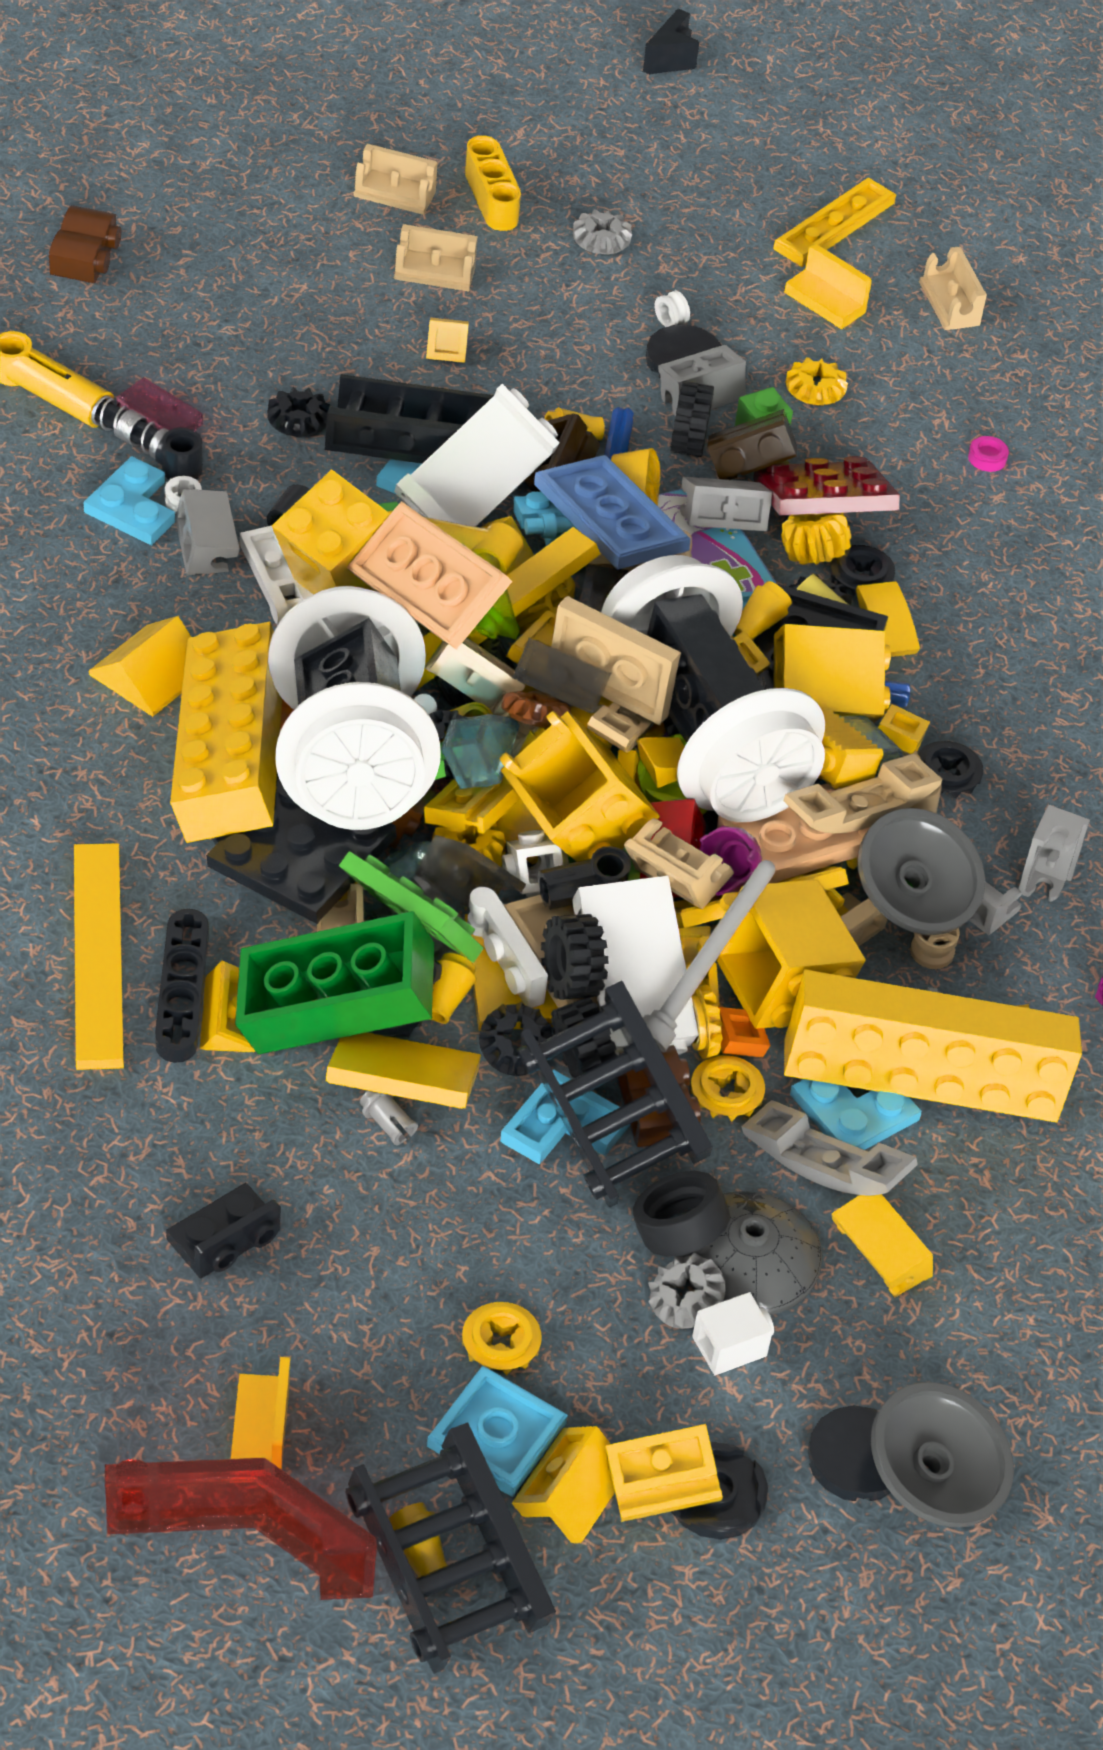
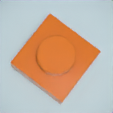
(740, 1035)

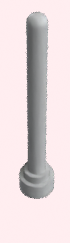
(662, 1022)

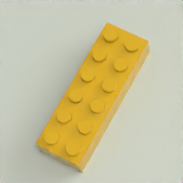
(226, 735)
(932, 1046)

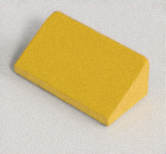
(219, 1011)

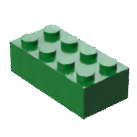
(335, 983)

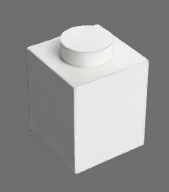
(733, 1333)

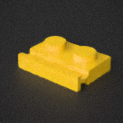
(475, 806)
(663, 1472)

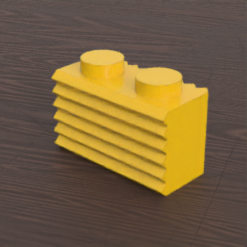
(847, 753)

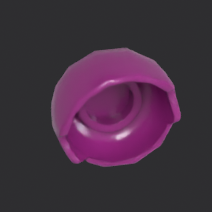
(737, 849)

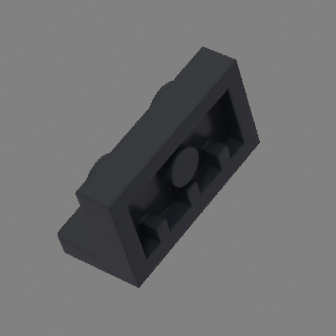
(224, 1230)

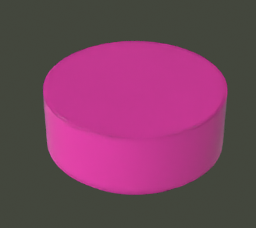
(988, 453)

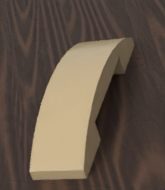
(619, 726)
(858, 806)

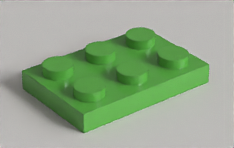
(405, 896)

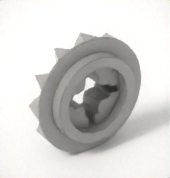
(602, 241)
(667, 1302)

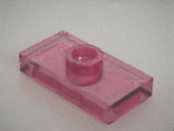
(159, 406)

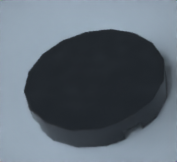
(676, 343)
(843, 1454)
(739, 1506)

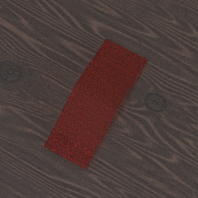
(241, 1496)

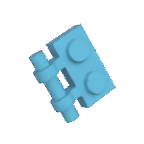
(539, 515)

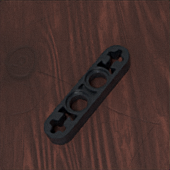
(182, 985)

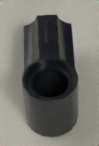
(561, 882)

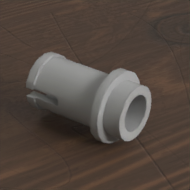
(387, 1115)

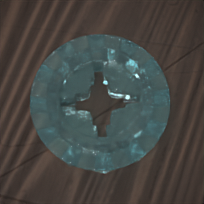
(407, 859)

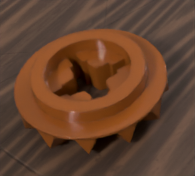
(532, 708)

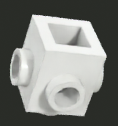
(532, 844)

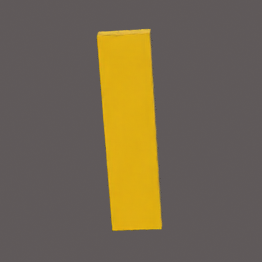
(835, 220)

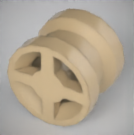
(933, 955)

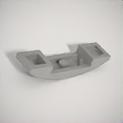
(824, 1159)

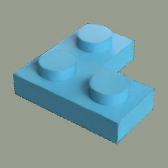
(126, 503)
(852, 1119)
(539, 1126)

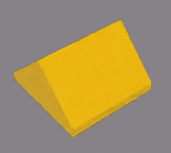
(147, 666)

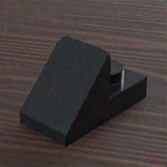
(672, 46)

